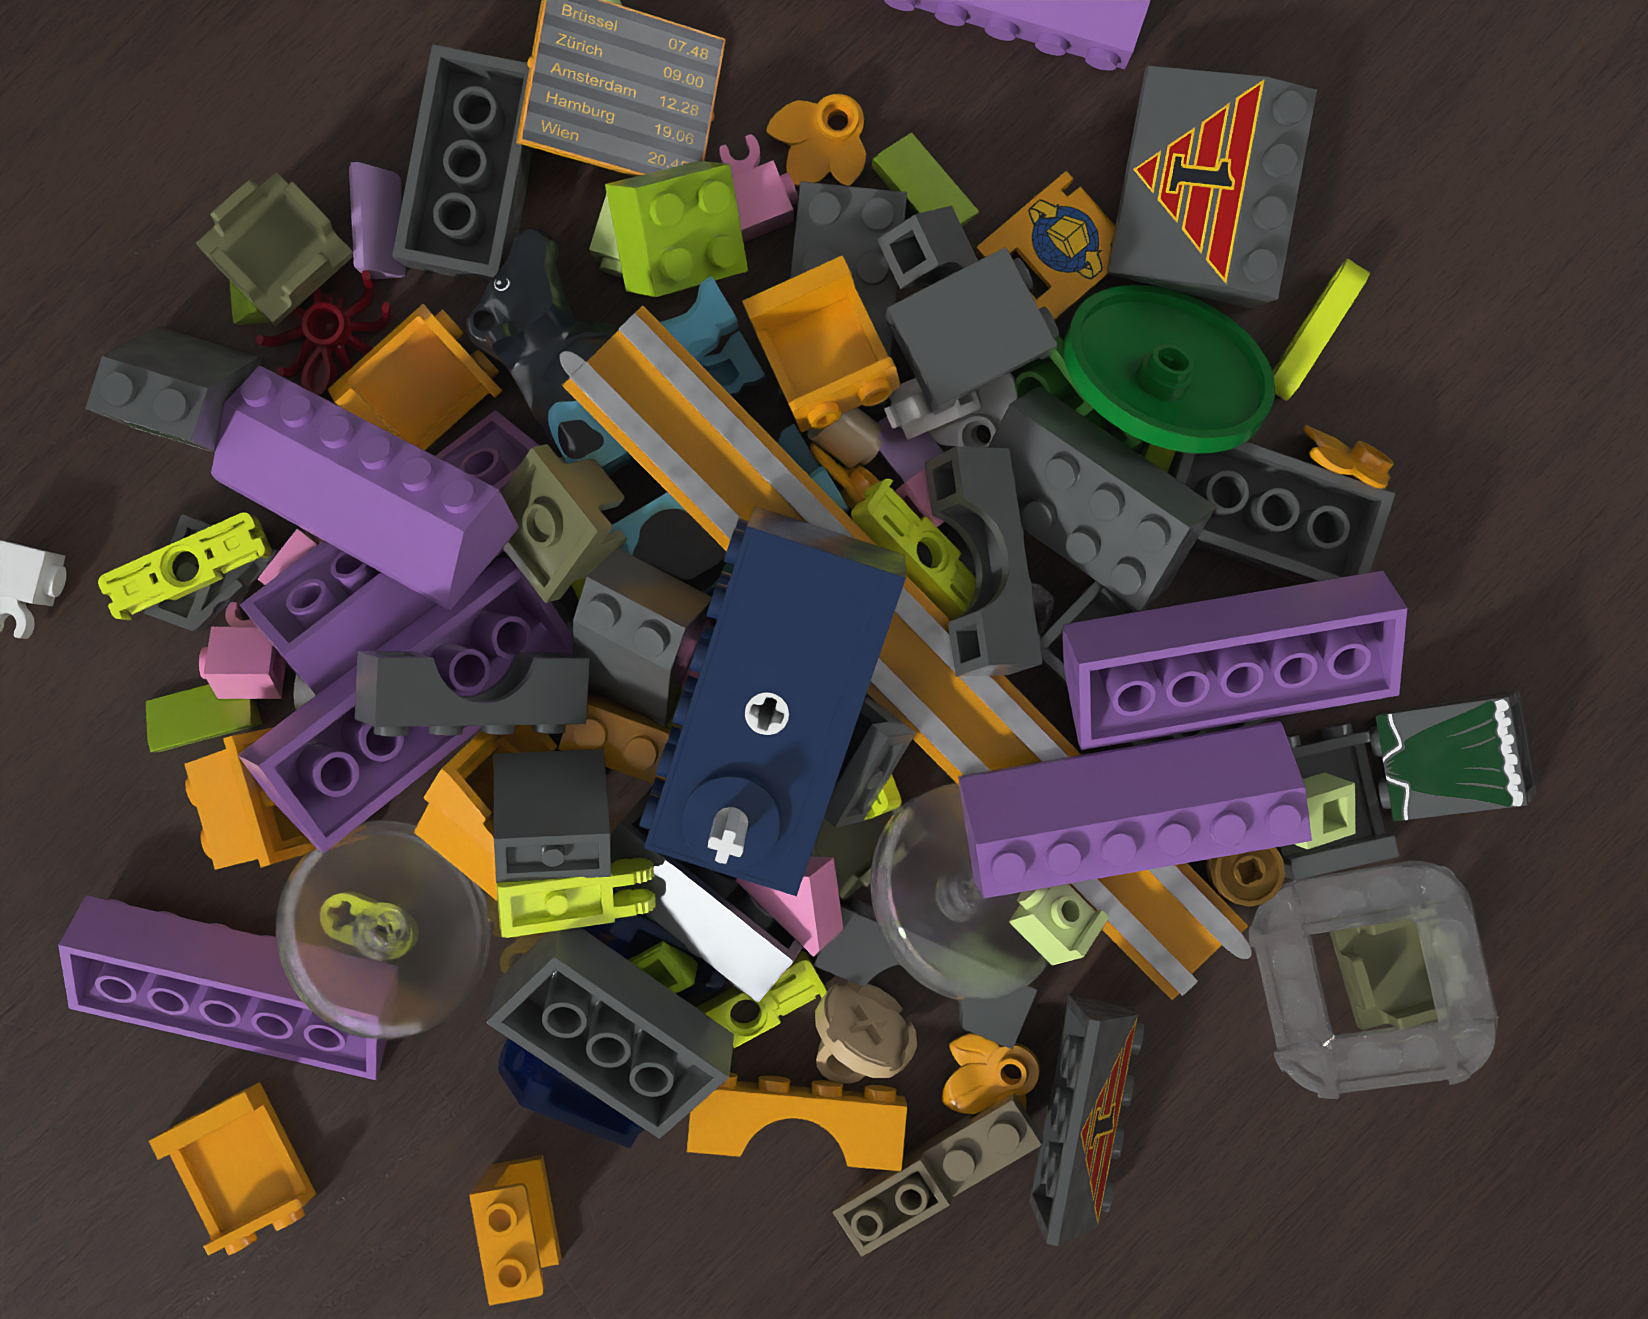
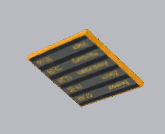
(619, 87)

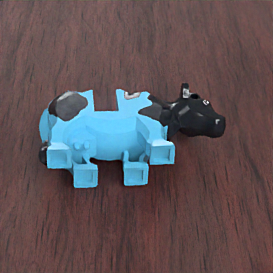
(530, 323)

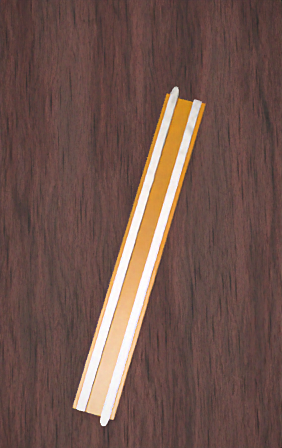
(723, 466)

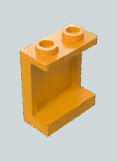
(822, 345)
(417, 380)
(237, 1169)
(515, 1229)

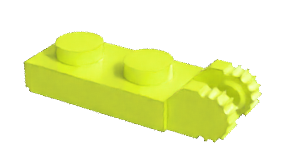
(574, 901)

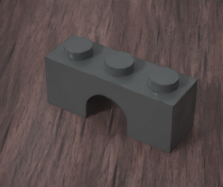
(927, 248)

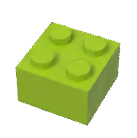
(677, 227)

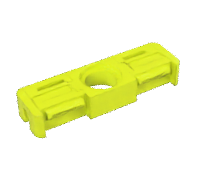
(897, 528)
(152, 577)
(792, 990)

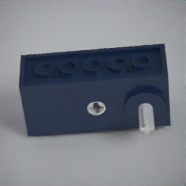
(756, 772)

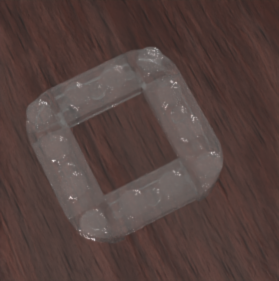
(1387, 1056)

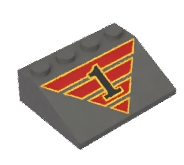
(1212, 184)
(1083, 1117)

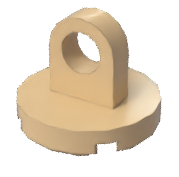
(862, 1033)

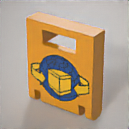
(1061, 241)

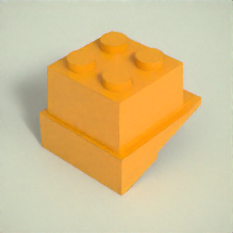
(462, 803)
(237, 813)

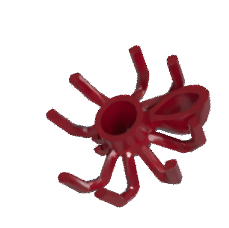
(327, 330)

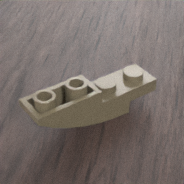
(936, 1173)

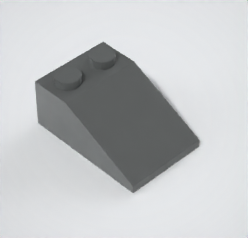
(638, 633)

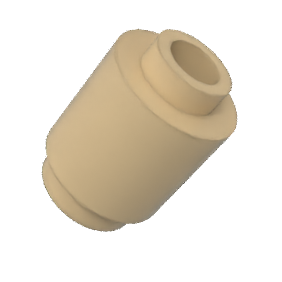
(850, 439)

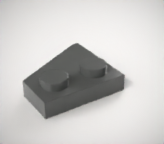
(204, 605)

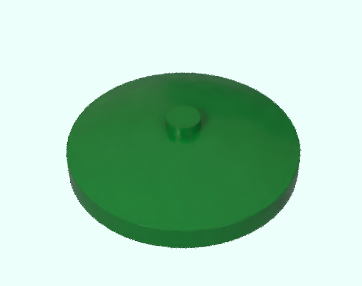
(1168, 369)

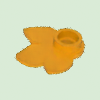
(815, 145)
(1360, 463)
(854, 479)
(981, 1077)

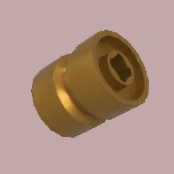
(1246, 877)

